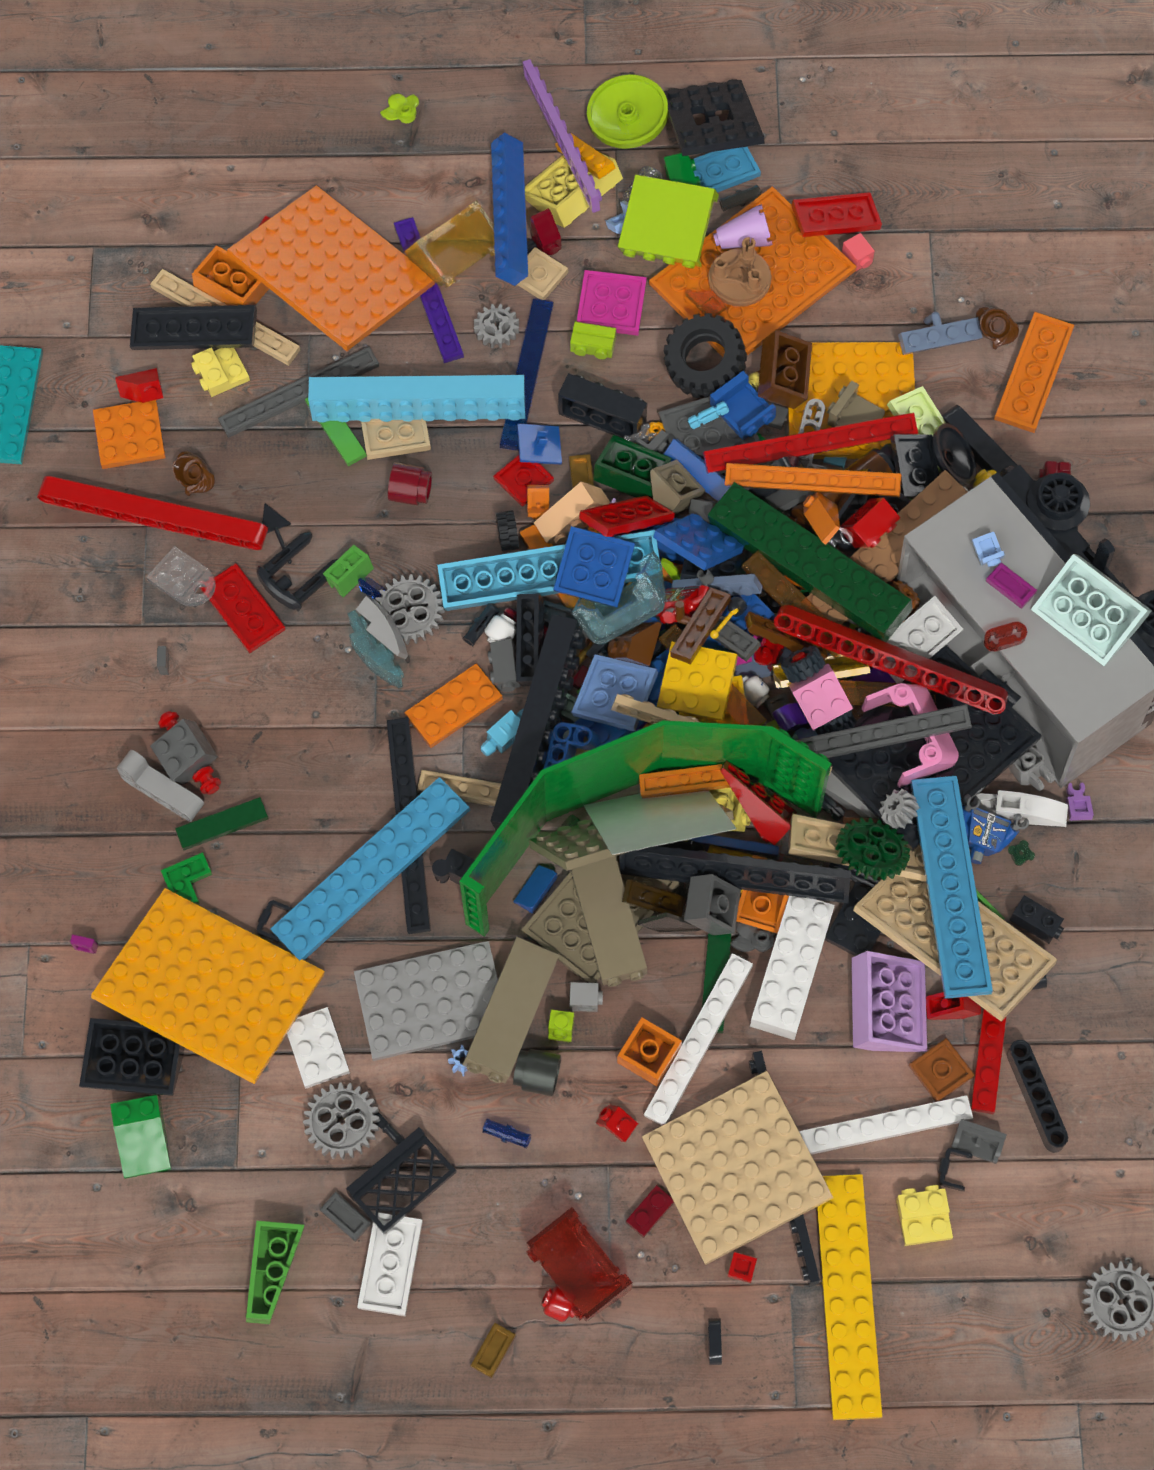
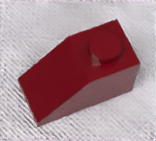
(545, 232)

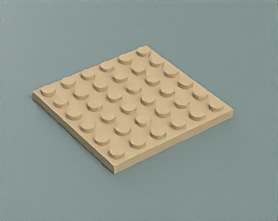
(737, 1167)

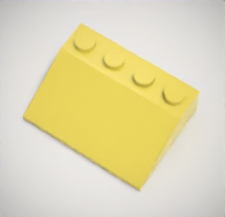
(560, 192)

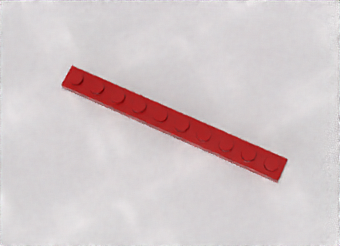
(811, 442)

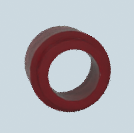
(409, 484)

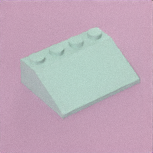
(1090, 609)

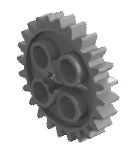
(406, 591)
(353, 1138)
(1103, 1312)

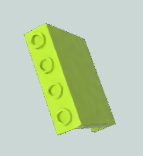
(666, 221)

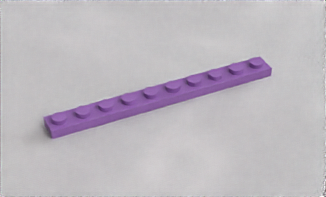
(563, 139)

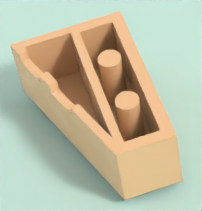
(557, 521)

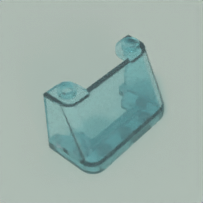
(637, 604)

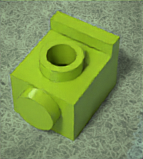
(561, 1026)

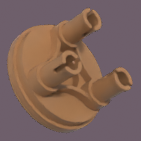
(740, 275)

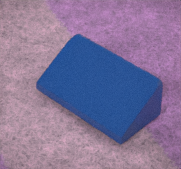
(535, 888)

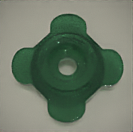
(1019, 859)

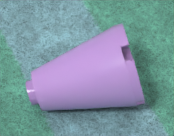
(749, 224)

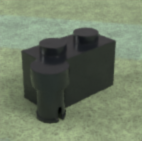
(453, 867)

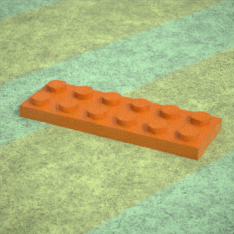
(1034, 372)

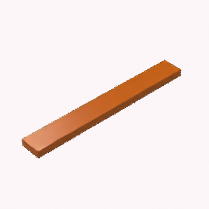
(814, 479)

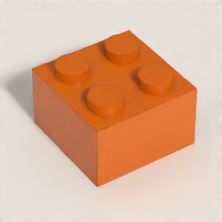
(649, 1051)

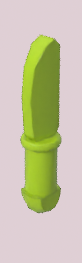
(671, 569)

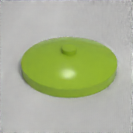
(627, 111)

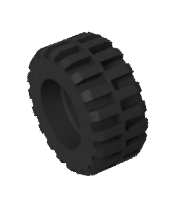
(695, 332)

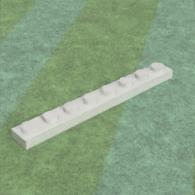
(698, 1040)
(887, 1125)

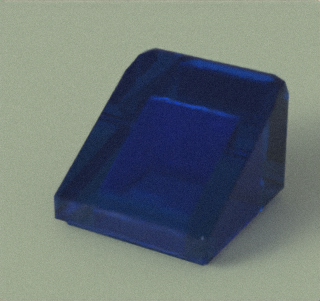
(370, 587)

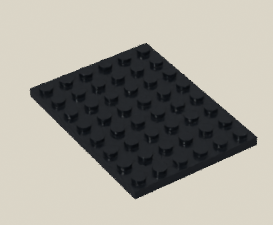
(983, 751)

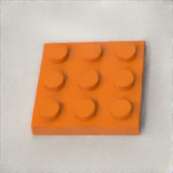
(129, 434)

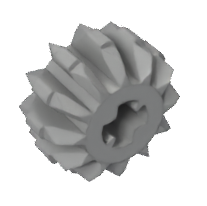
(899, 809)

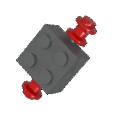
(186, 753)

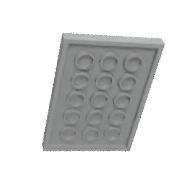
(426, 999)

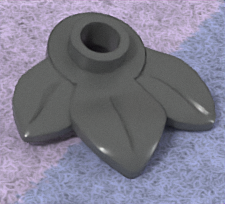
(749, 938)

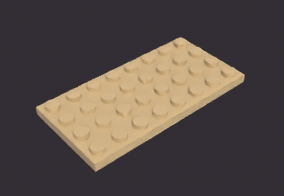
(903, 914)

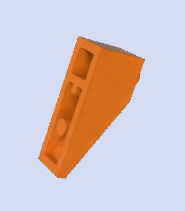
(822, 516)

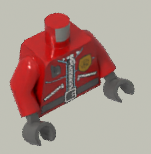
(691, 597)

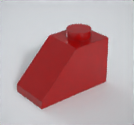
(140, 386)
(950, 1008)

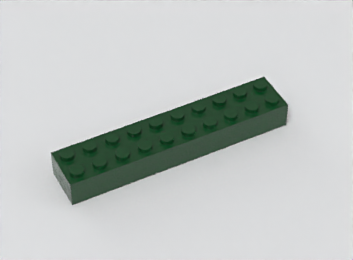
(811, 563)

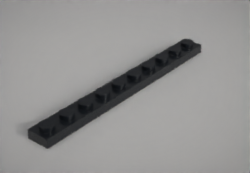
(404, 793)
(803, 1247)

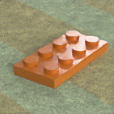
(453, 705)

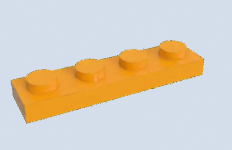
(596, 162)

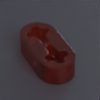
(1006, 641)

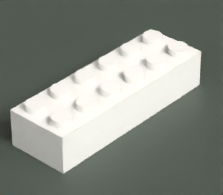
(792, 966)

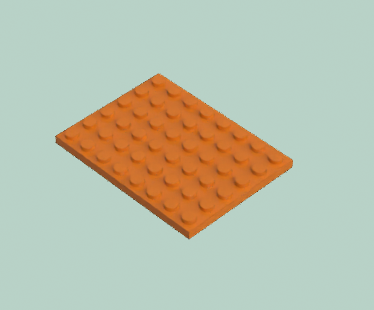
(331, 267)
(799, 267)

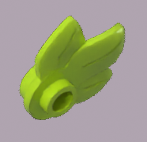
(401, 108)

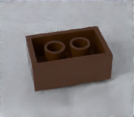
(784, 369)

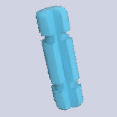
(708, 415)

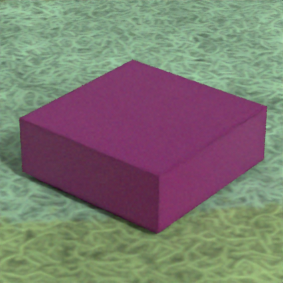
(84, 944)

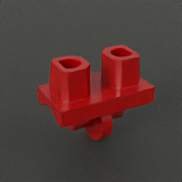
(768, 653)

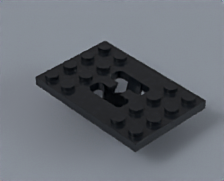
(713, 135)

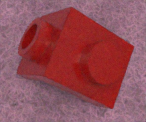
(617, 1122)

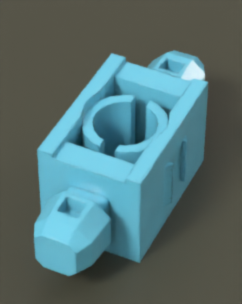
(502, 733)

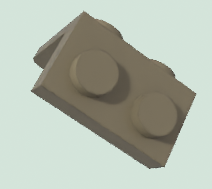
(852, 408)

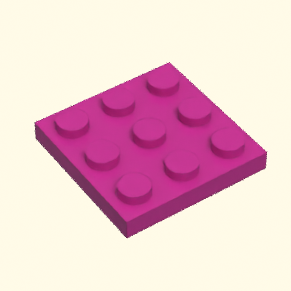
(612, 301)

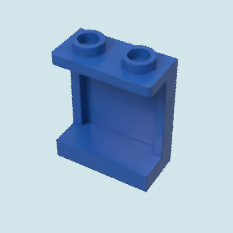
(746, 409)

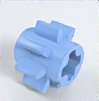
(456, 1060)

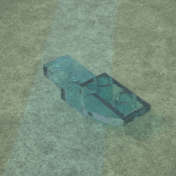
(373, 655)

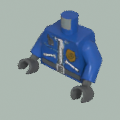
(986, 831)

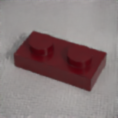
(650, 1211)

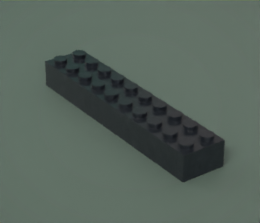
(541, 712)

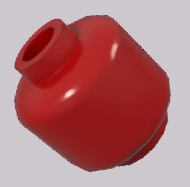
(556, 1305)

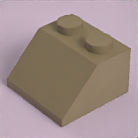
(674, 486)

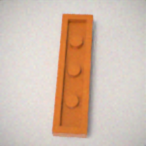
(682, 781)

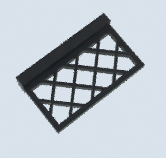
(387, 1165)

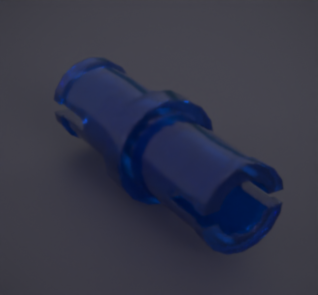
(506, 1133)

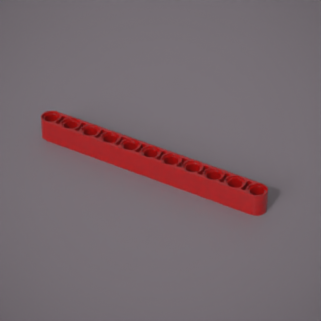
(152, 513)
(897, 668)

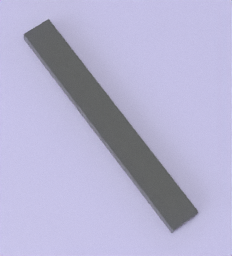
(294, 393)
(890, 732)

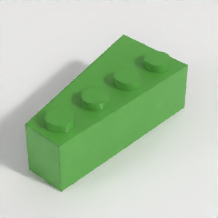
(271, 1261)

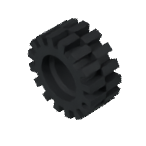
(507, 530)

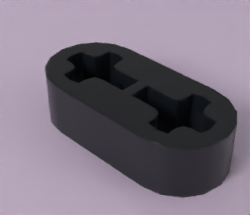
(714, 1341)

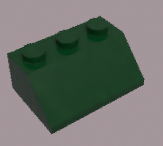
(628, 467)

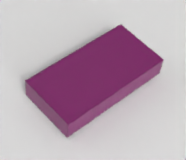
(1011, 585)

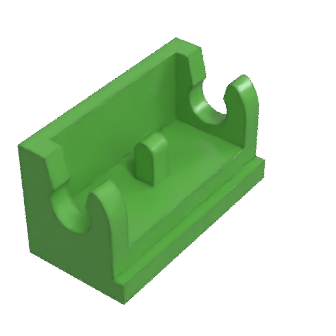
(348, 569)

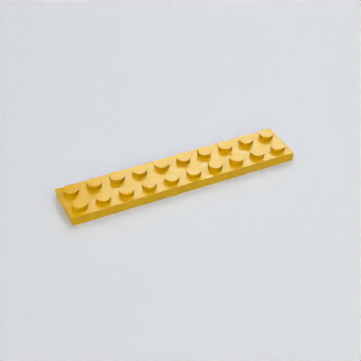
(848, 1301)

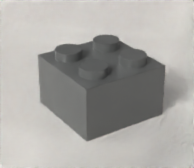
(712, 904)

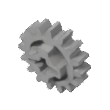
(485, 326)

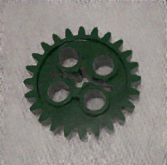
(872, 849)

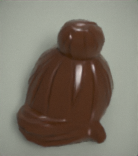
(997, 326)
(192, 473)

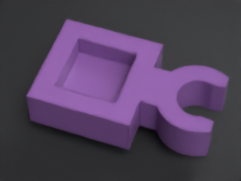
(1078, 805)

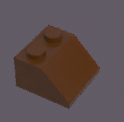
(635, 644)

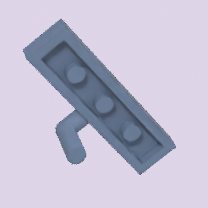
(939, 334)
(732, 585)

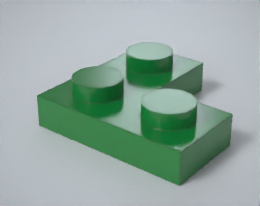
(182, 875)

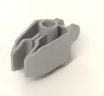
(1030, 767)

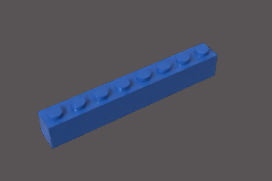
(509, 209)

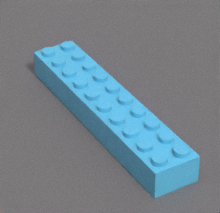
(417, 398)
(523, 572)

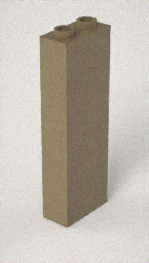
(609, 922)
(510, 1011)

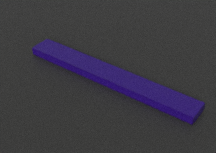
(432, 301)

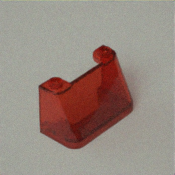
(578, 1266)

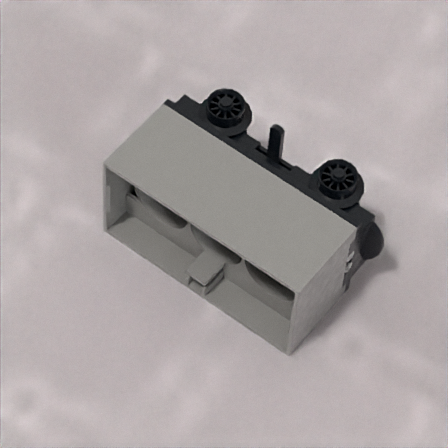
(1063, 690)

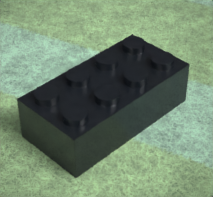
(601, 407)

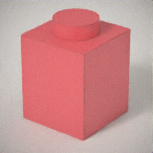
(858, 251)

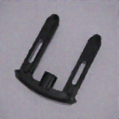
(278, 588)

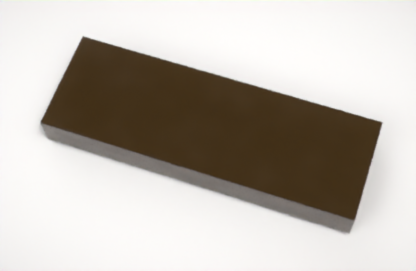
(653, 898)

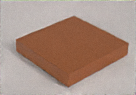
(941, 1070)

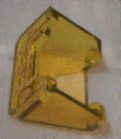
(454, 245)

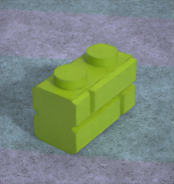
(593, 340)

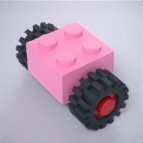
(818, 691)

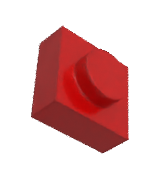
(742, 1267)

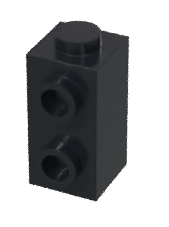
(1037, 920)

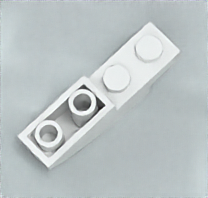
(1035, 808)

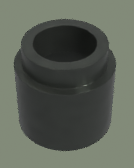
(537, 1071)

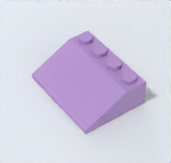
(888, 1003)

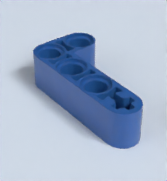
(571, 743)

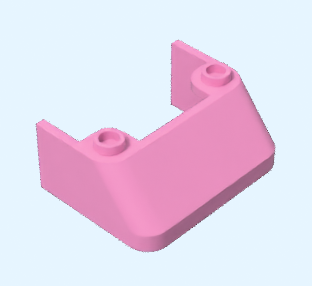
(939, 751)

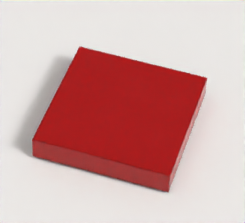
(518, 475)

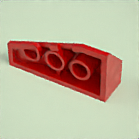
(767, 813)

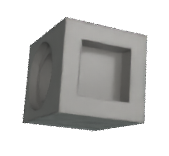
(585, 997)

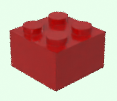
(870, 523)

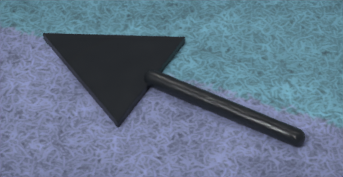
(273, 522)

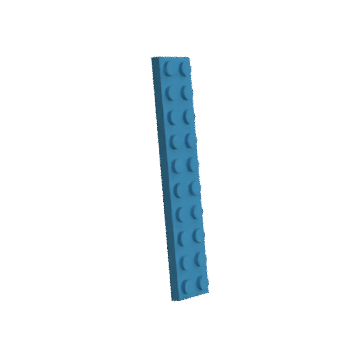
(370, 869)
(951, 888)

